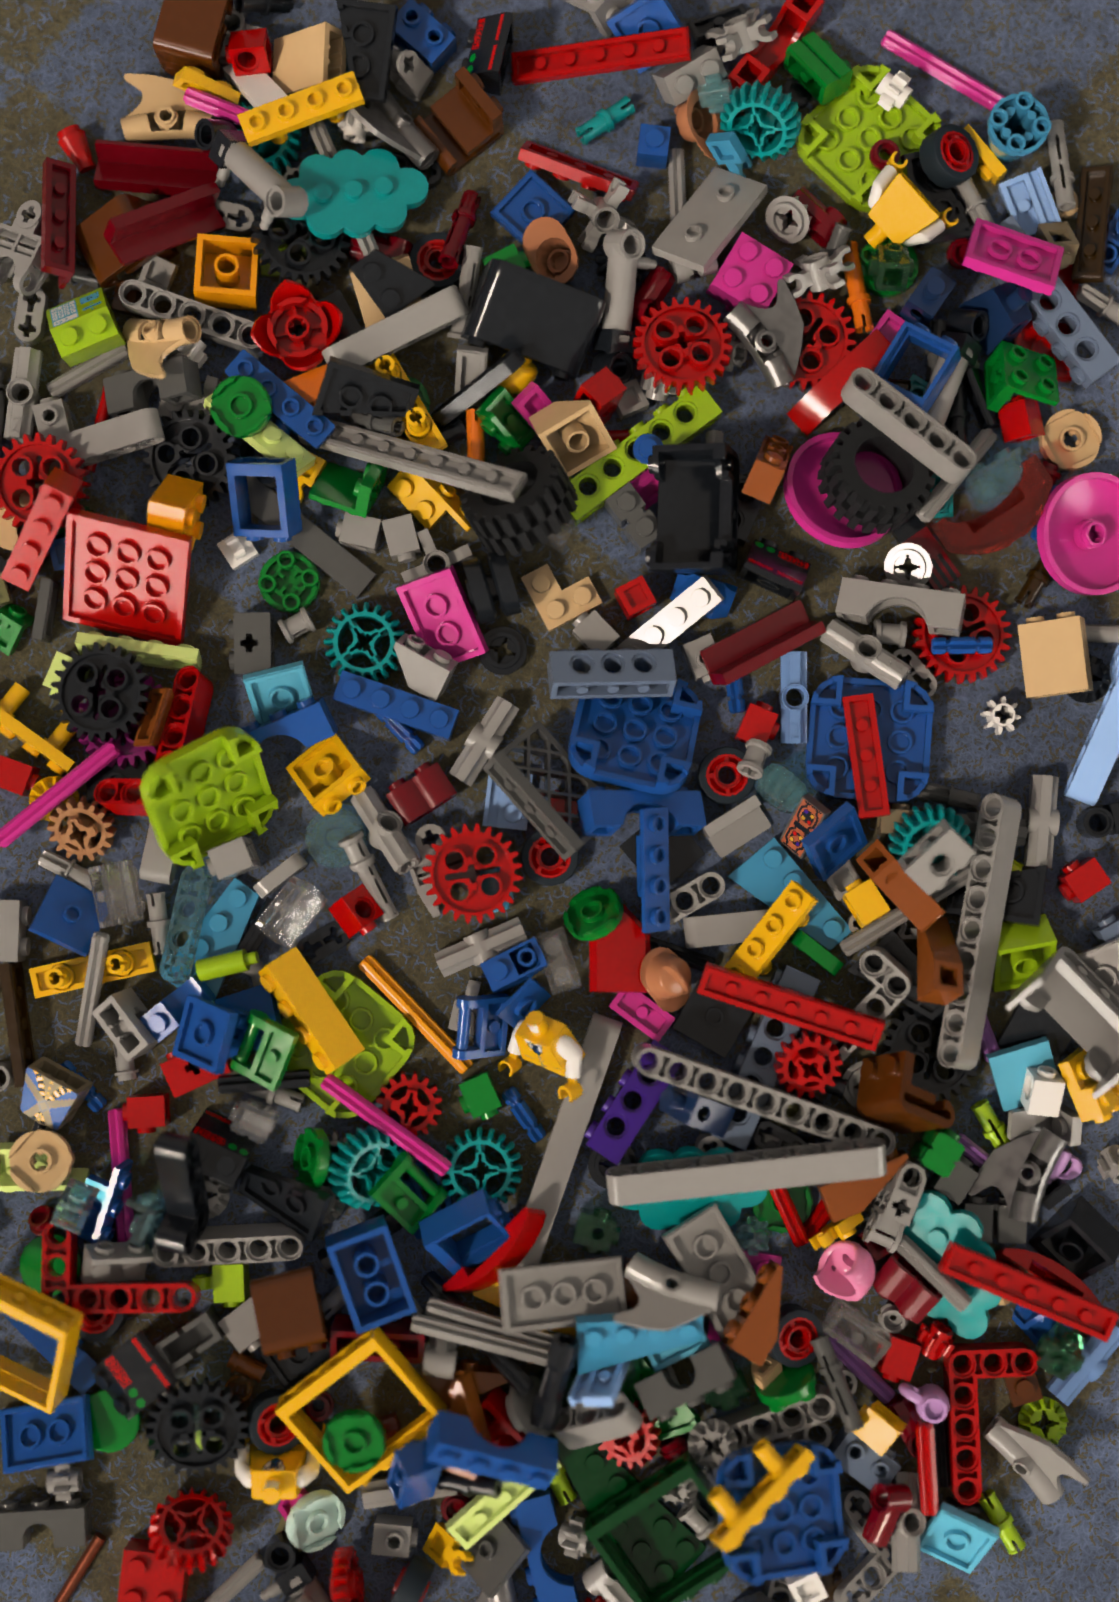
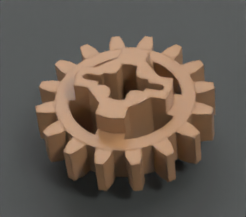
(81, 828)

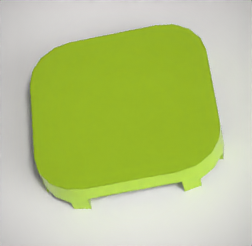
(839, 135)
(207, 795)
(380, 1029)

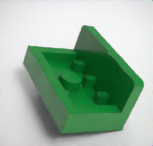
(504, 421)

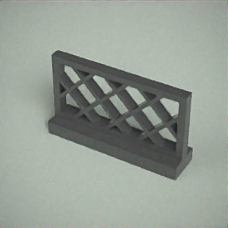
(530, 799)

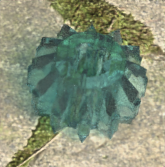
(780, 788)

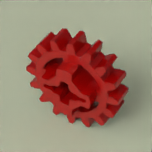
(809, 1051)
(423, 1107)
(631, 1447)

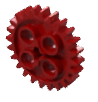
(676, 321)
(826, 354)
(14, 484)
(970, 663)
(467, 845)
(346, 1576)

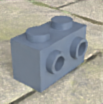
(862, 1461)

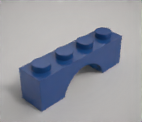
(396, 705)
(307, 723)
(604, 810)
(457, 1445)
(535, 1519)

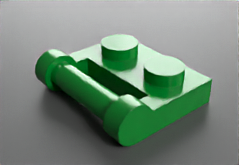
(273, 1052)
(400, 1200)

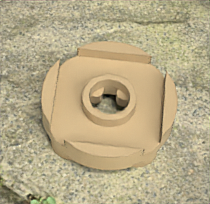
(1074, 423)
(42, 1179)

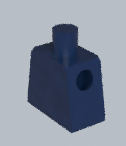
(928, 297)
(1006, 313)
(685, 1106)

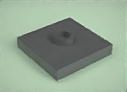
(496, 1557)

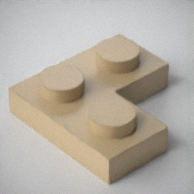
(559, 605)

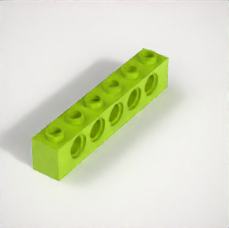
(704, 414)

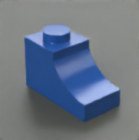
(166, 1015)

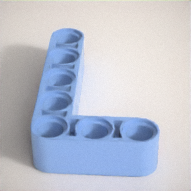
(1100, 746)

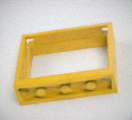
(53, 1319)
(311, 1436)

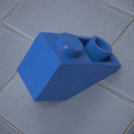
(514, 966)

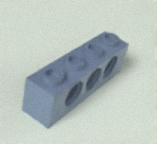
(597, 682)

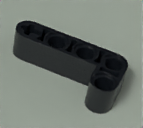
(183, 1193)

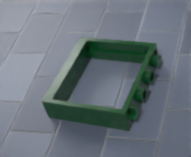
(631, 1502)

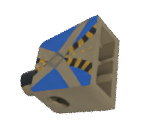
(52, 1094)

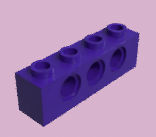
(612, 1146)

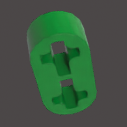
(816, 952)

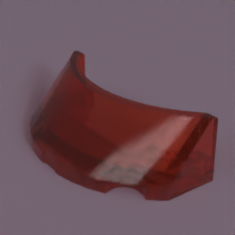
(1005, 522)

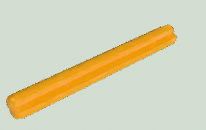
(412, 1011)

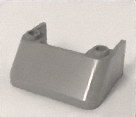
(1081, 1007)

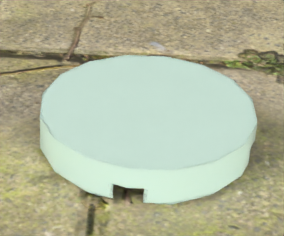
(315, 1520)

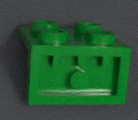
(1021, 372)
(349, 488)

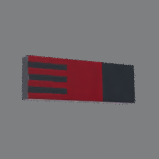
(917, 532)

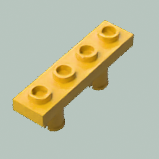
(301, 109)
(418, 423)
(33, 744)
(773, 931)
(71, 973)
(770, 1489)

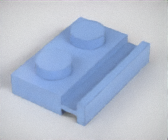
(1029, 200)
(501, 811)
(598, 1387)

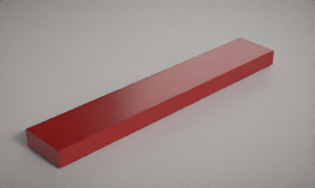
(601, 56)
(791, 1006)
(1028, 1291)

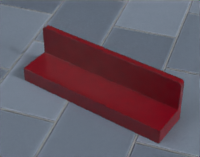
(151, 168)
(58, 219)
(164, 224)
(760, 643)

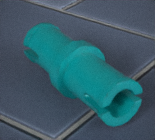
(605, 120)

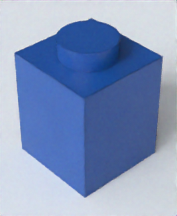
(653, 146)

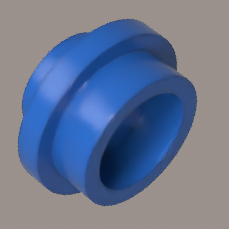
(643, 447)

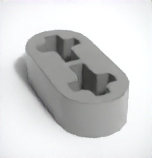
(235, 210)
(38, 317)
(919, 669)
(280, 875)

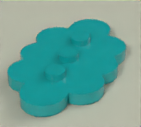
(358, 193)
(667, 1213)
(931, 1230)

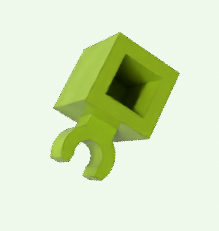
(228, 1282)

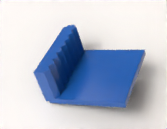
(524, 1000)

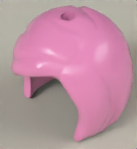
(845, 1271)

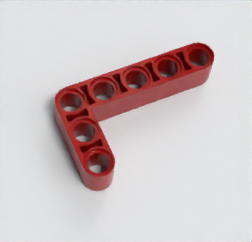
(183, 725)
(105, 1291)
(968, 1405)

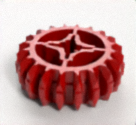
(178, 1516)

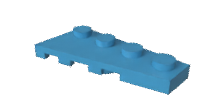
(767, 876)
(224, 927)
(611, 1343)

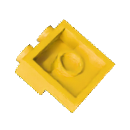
(328, 775)
(1082, 1086)

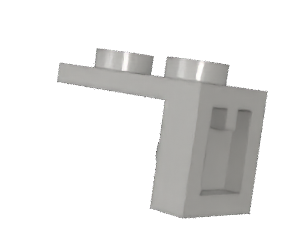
(1066, 1125)

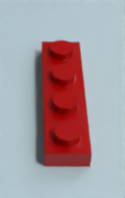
(568, 167)
(865, 756)

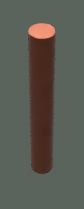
(81, 1568)

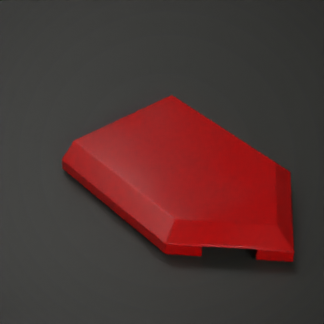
(618, 957)

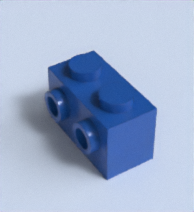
(424, 35)
(411, 1476)

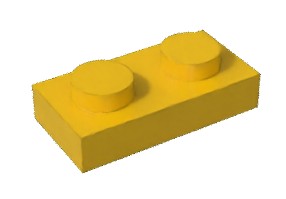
(196, 78)
(989, 165)

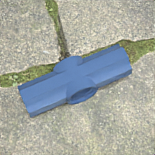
(793, 718)
(1095, 1363)

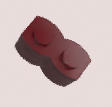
(421, 793)
(906, 1288)

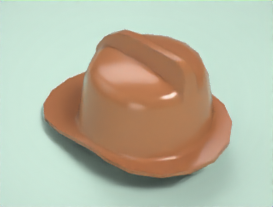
(696, 122)
(550, 250)
(666, 978)

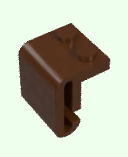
(192, 35)
(462, 122)
(97, 250)
(892, 1100)
(289, 1313)

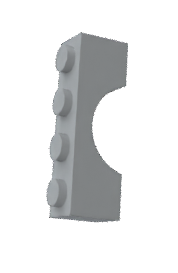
(863, 599)

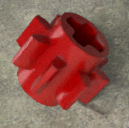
(935, 1340)

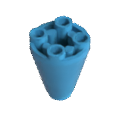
(1017, 126)

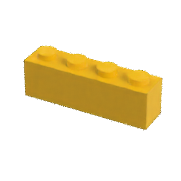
(310, 1011)

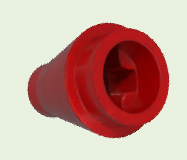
(76, 146)

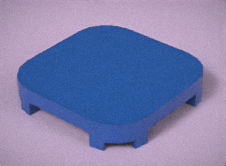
(903, 729)
(637, 740)
(799, 1531)

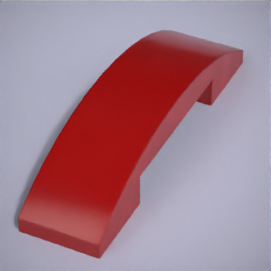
(827, 392)
(523, 1233)
(1045, 1269)

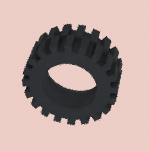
(857, 499)
(536, 512)

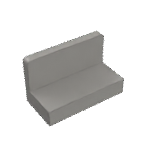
(737, 826)

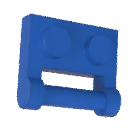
(490, 1029)

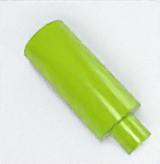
(225, 964)

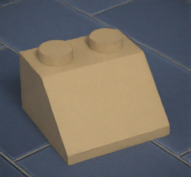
(573, 433)

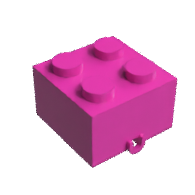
(748, 274)

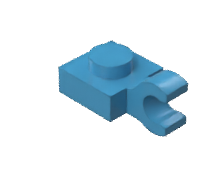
(729, 150)

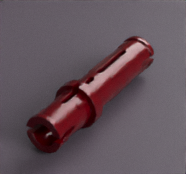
(462, 221)

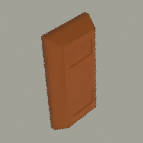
(153, 724)

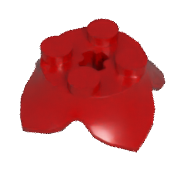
(293, 306)

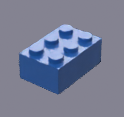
(370, 1274)

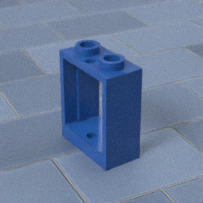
(920, 336)
(287, 492)
(476, 1247)

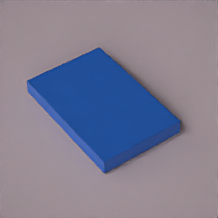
(42, 1440)

